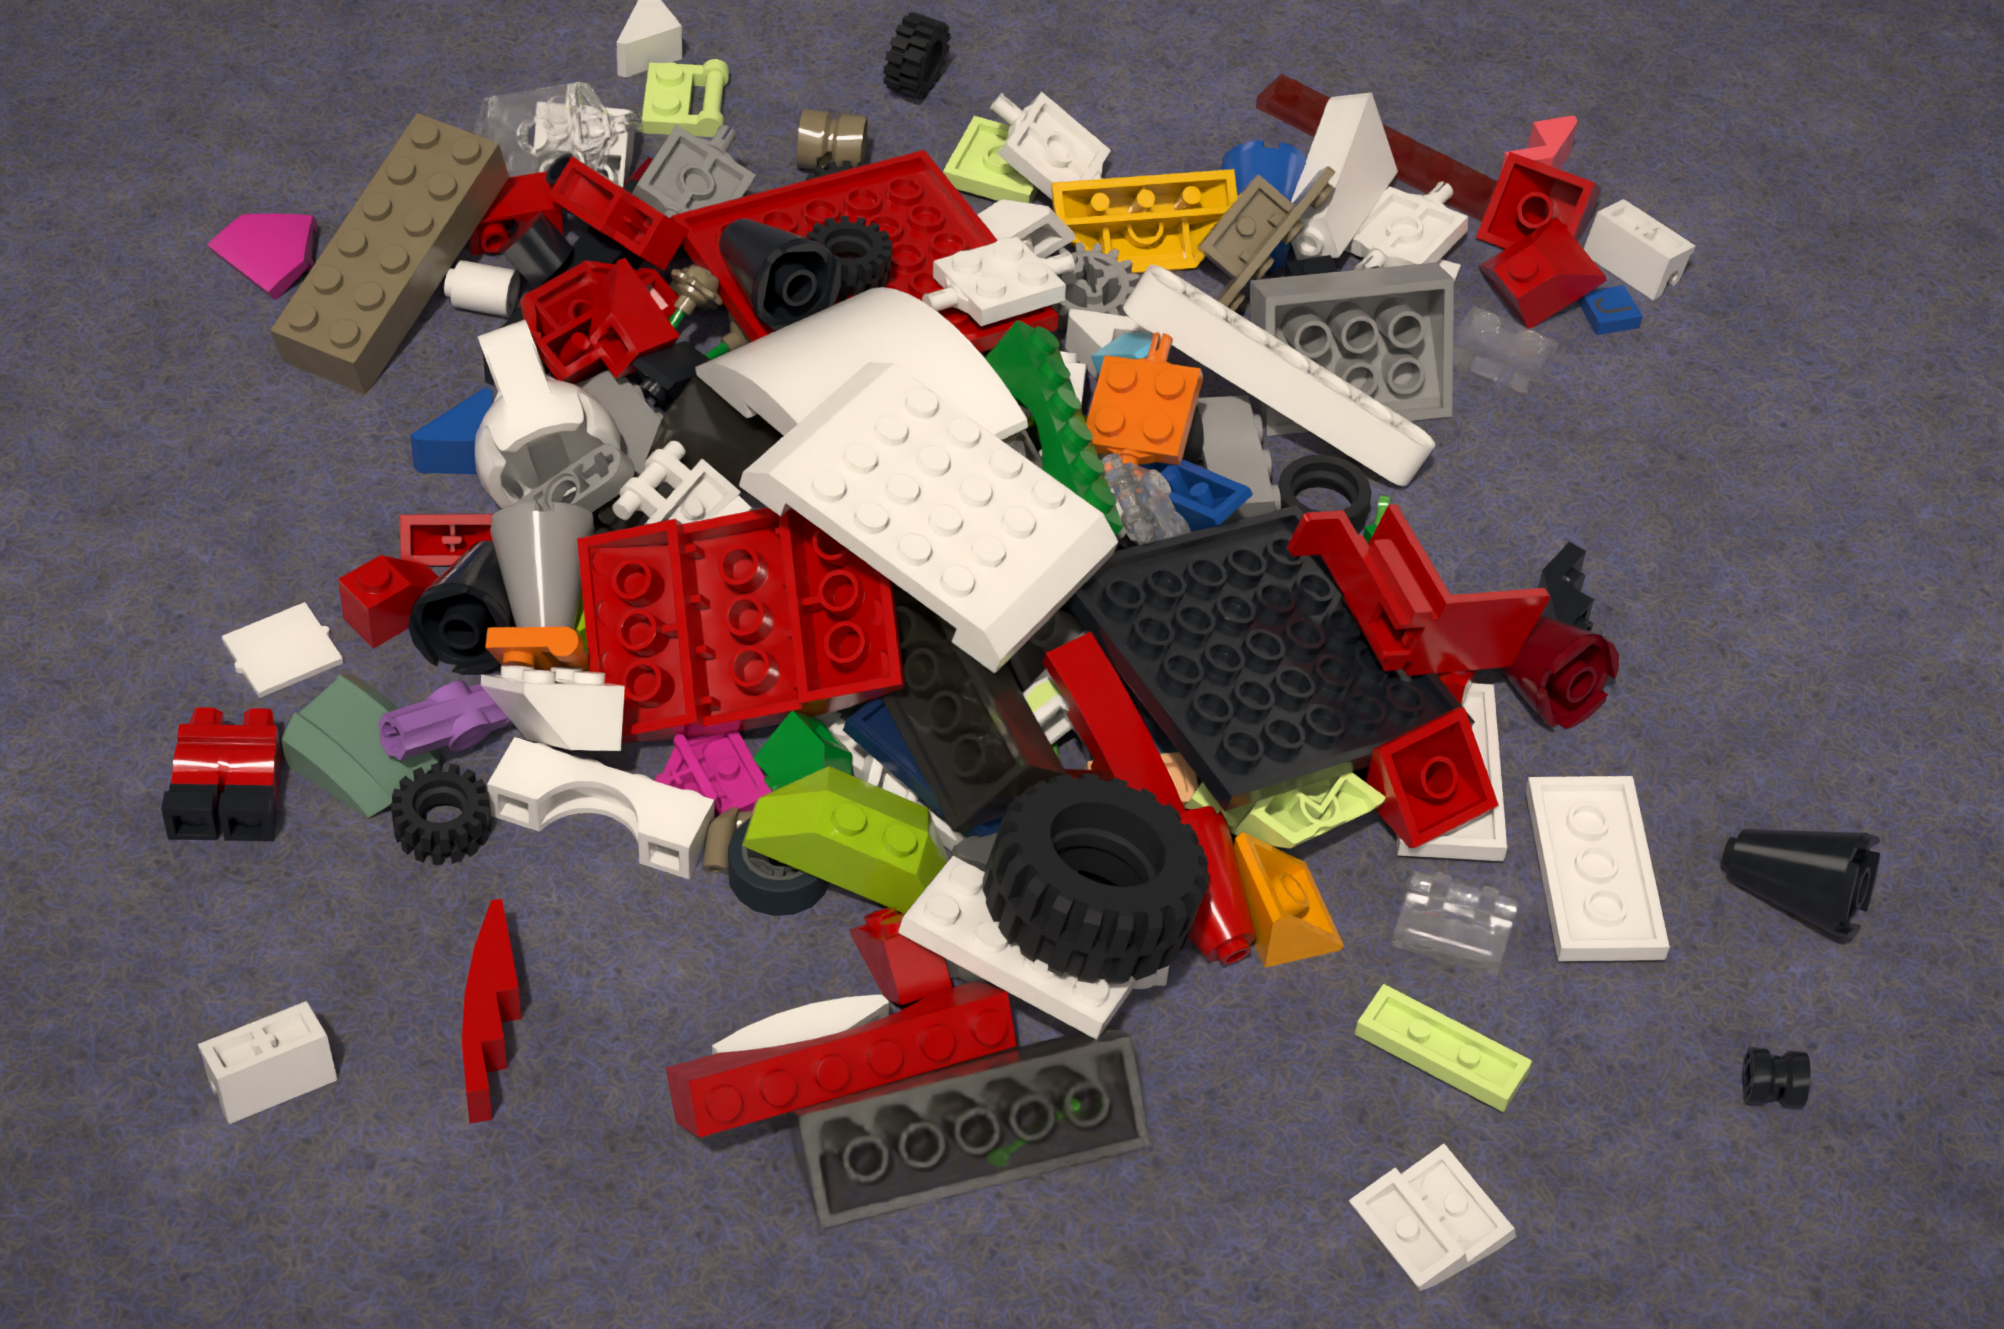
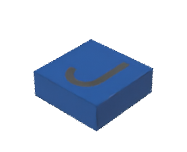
(1610, 310)

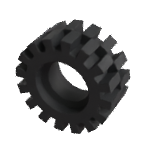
(916, 55)
(864, 246)
(446, 837)

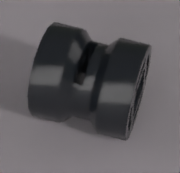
(1776, 1077)

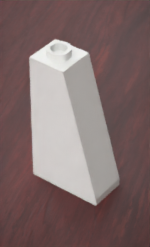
(1358, 151)

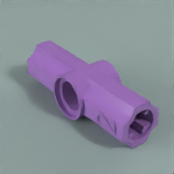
(449, 717)

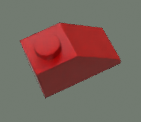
(381, 596)

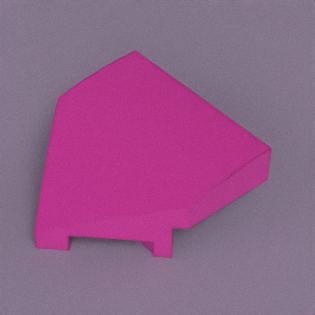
(268, 249)
(716, 769)

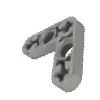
(596, 478)

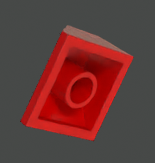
(1533, 195)
(1542, 273)

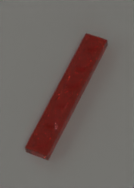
(1416, 163)

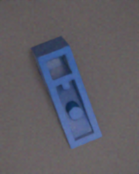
(1200, 494)

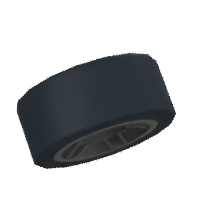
(765, 885)

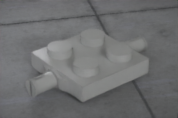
(693, 173)

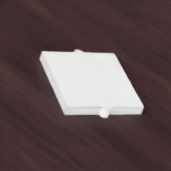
(282, 649)

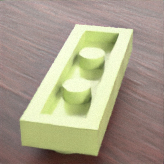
(1443, 1047)

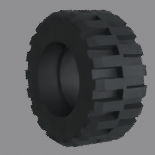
(1084, 923)

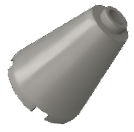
(541, 561)

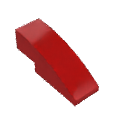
(618, 213)

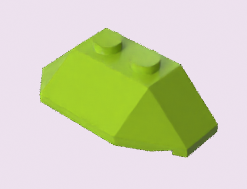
(850, 836)

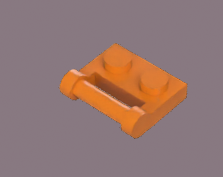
(537, 647)

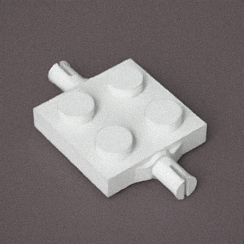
(1048, 144)
(1408, 229)
(998, 281)

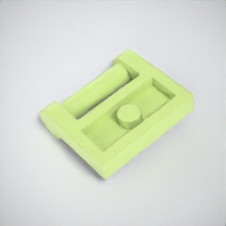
(670, 95)

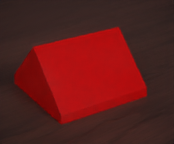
(1431, 779)

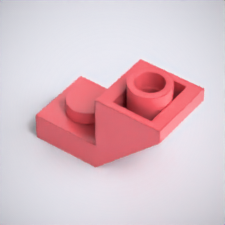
(1549, 141)

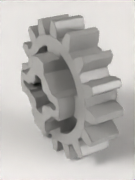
(1096, 283)

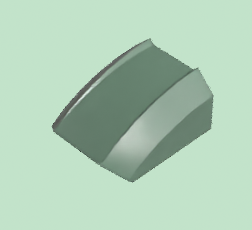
(340, 748)

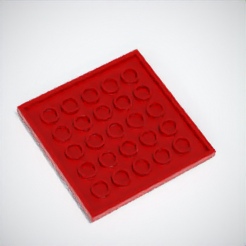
(900, 194)

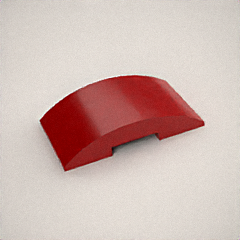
(735, 623)

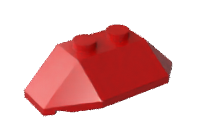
(562, 314)

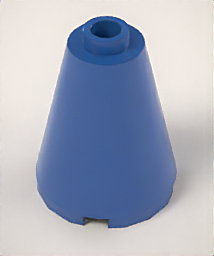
(1277, 166)

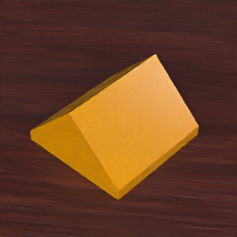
(1283, 904)

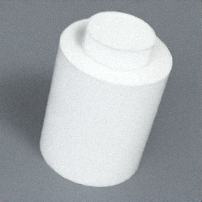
(483, 288)

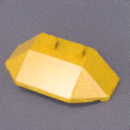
(1146, 217)

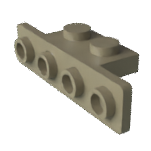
(1254, 227)

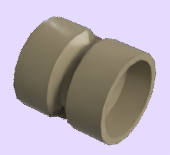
(831, 139)

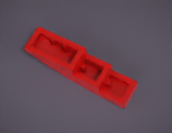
(1109, 719)
(488, 1001)

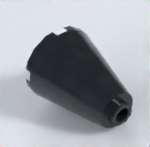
(780, 271)
(458, 608)
(1808, 873)

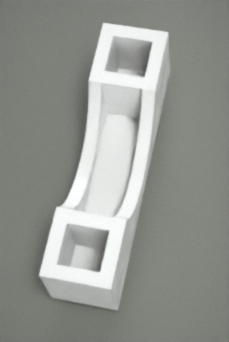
(544, 784)

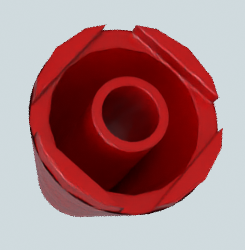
(1224, 920)

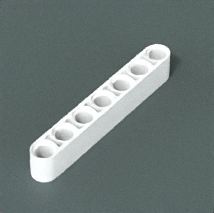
(1279, 375)

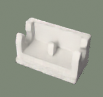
(1637, 248)
(268, 1062)

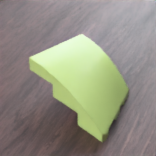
(1297, 814)

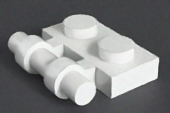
(696, 495)

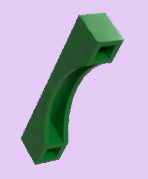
(1039, 381)

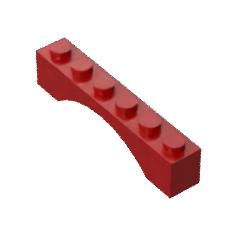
(770, 1081)

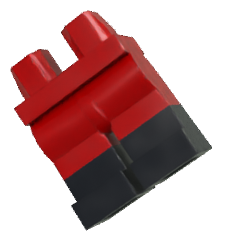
(224, 776)

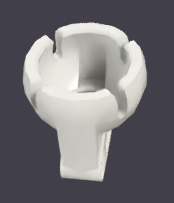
(534, 421)

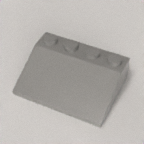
(1370, 327)

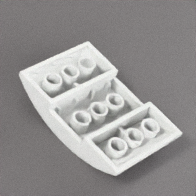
(807, 361)

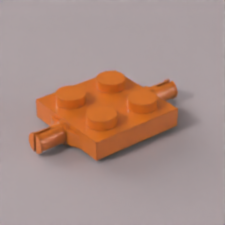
(1144, 406)

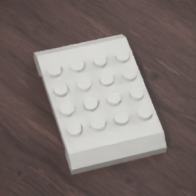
(937, 508)

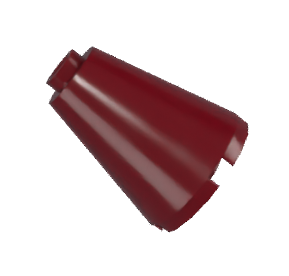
(1563, 671)

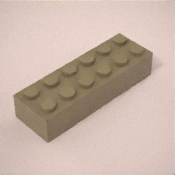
(390, 253)

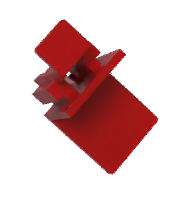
(1405, 603)

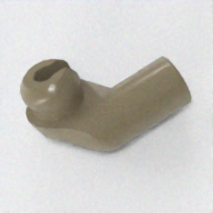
(718, 839)

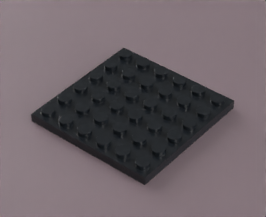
(1250, 658)

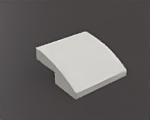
(1433, 1218)

